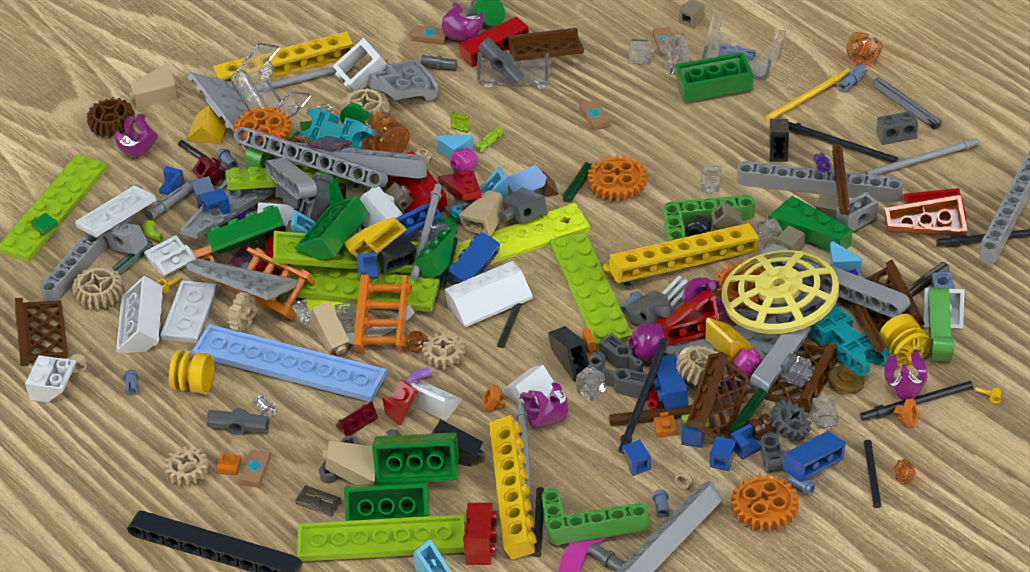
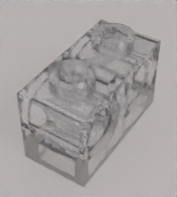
(675, 50)

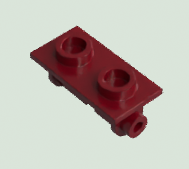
(357, 419)

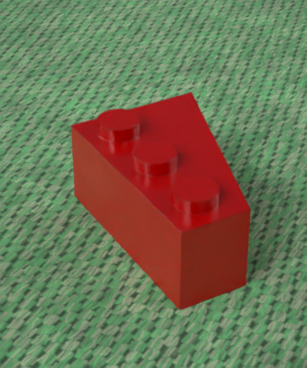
(690, 319)
(479, 533)

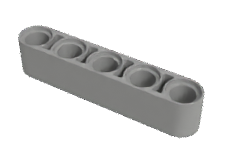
(291, 178)
(769, 368)

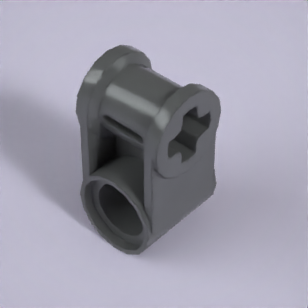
(771, 452)

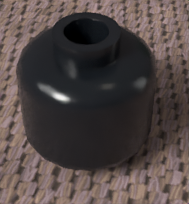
(697, 225)

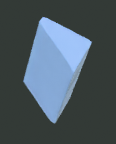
(530, 178)

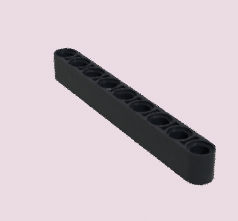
(211, 544)

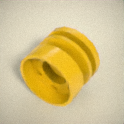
(904, 336)
(191, 371)

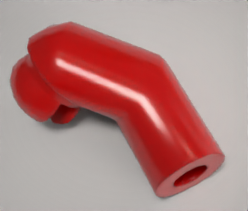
(652, 400)

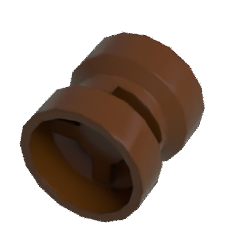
(761, 426)

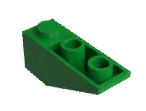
(437, 254)

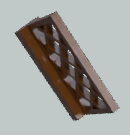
(536, 44)
(898, 284)
(24, 328)
(815, 384)
(708, 392)

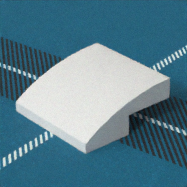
(169, 256)

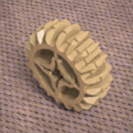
(371, 100)
(98, 288)
(692, 363)

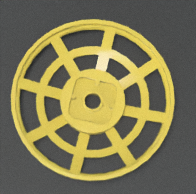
(789, 289)

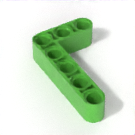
(678, 213)
(590, 524)

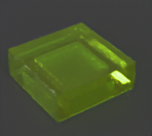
(460, 122)

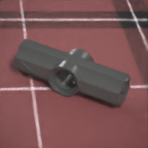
(501, 61)
(238, 421)

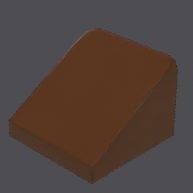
(550, 187)

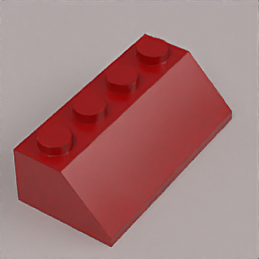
(420, 190)

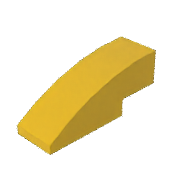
(375, 237)

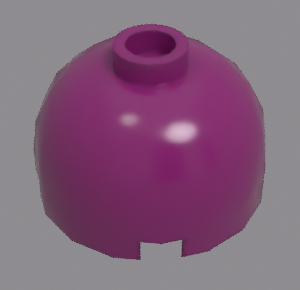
(646, 340)

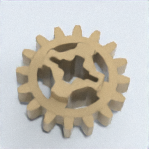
(242, 311)
(443, 350)
(187, 465)

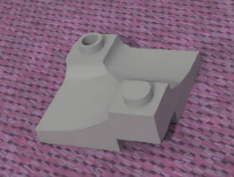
(405, 81)

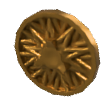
(845, 379)

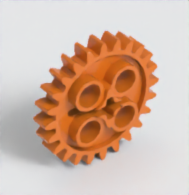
(265, 120)
(617, 178)
(732, 291)
(764, 502)

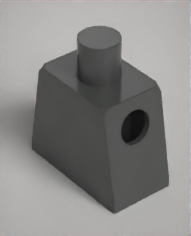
(523, 206)
(649, 308)

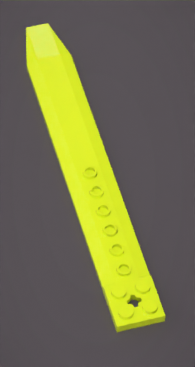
(518, 238)

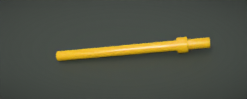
(833, 80)

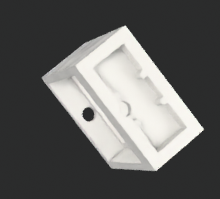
(361, 79)

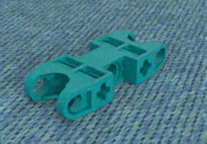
(326, 124)
(852, 347)

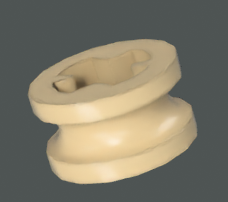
(79, 368)

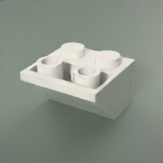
(48, 378)

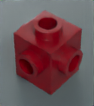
(209, 167)

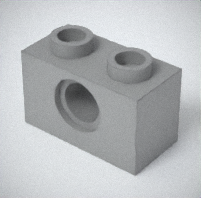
(862, 211)
(126, 238)

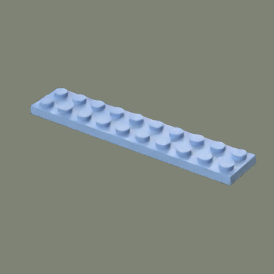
(291, 363)

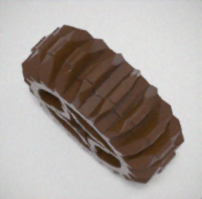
(109, 116)

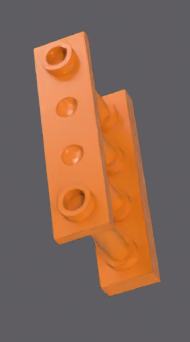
(365, 305)
(284, 308)

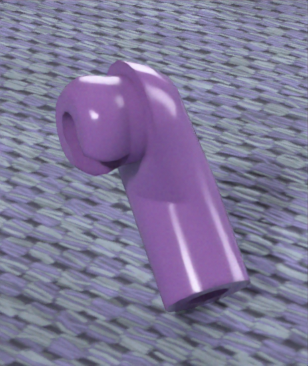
(417, 375)

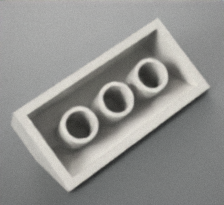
(488, 294)
(140, 317)

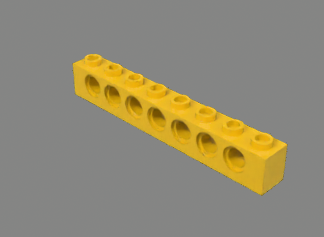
(297, 57)
(683, 253)
(512, 487)

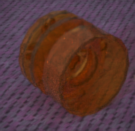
(390, 134)

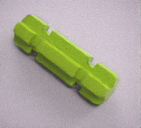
(489, 139)

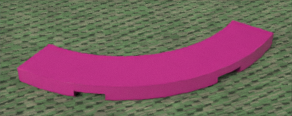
(576, 555)

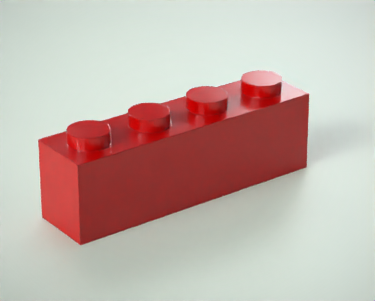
(498, 34)

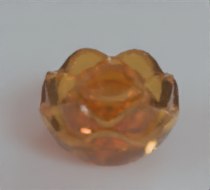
(415, 341)
(904, 471)

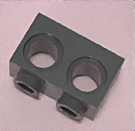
(897, 127)

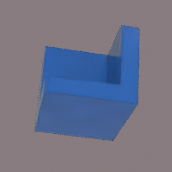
(173, 180)
(215, 199)
(367, 265)
(692, 437)
(745, 442)
(722, 453)
(638, 457)

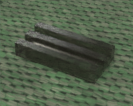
(316, 503)

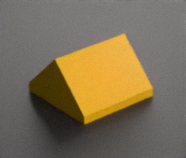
(207, 127)
(725, 338)

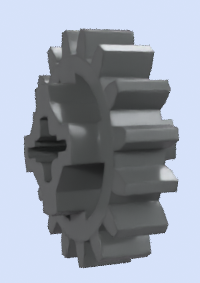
(790, 420)

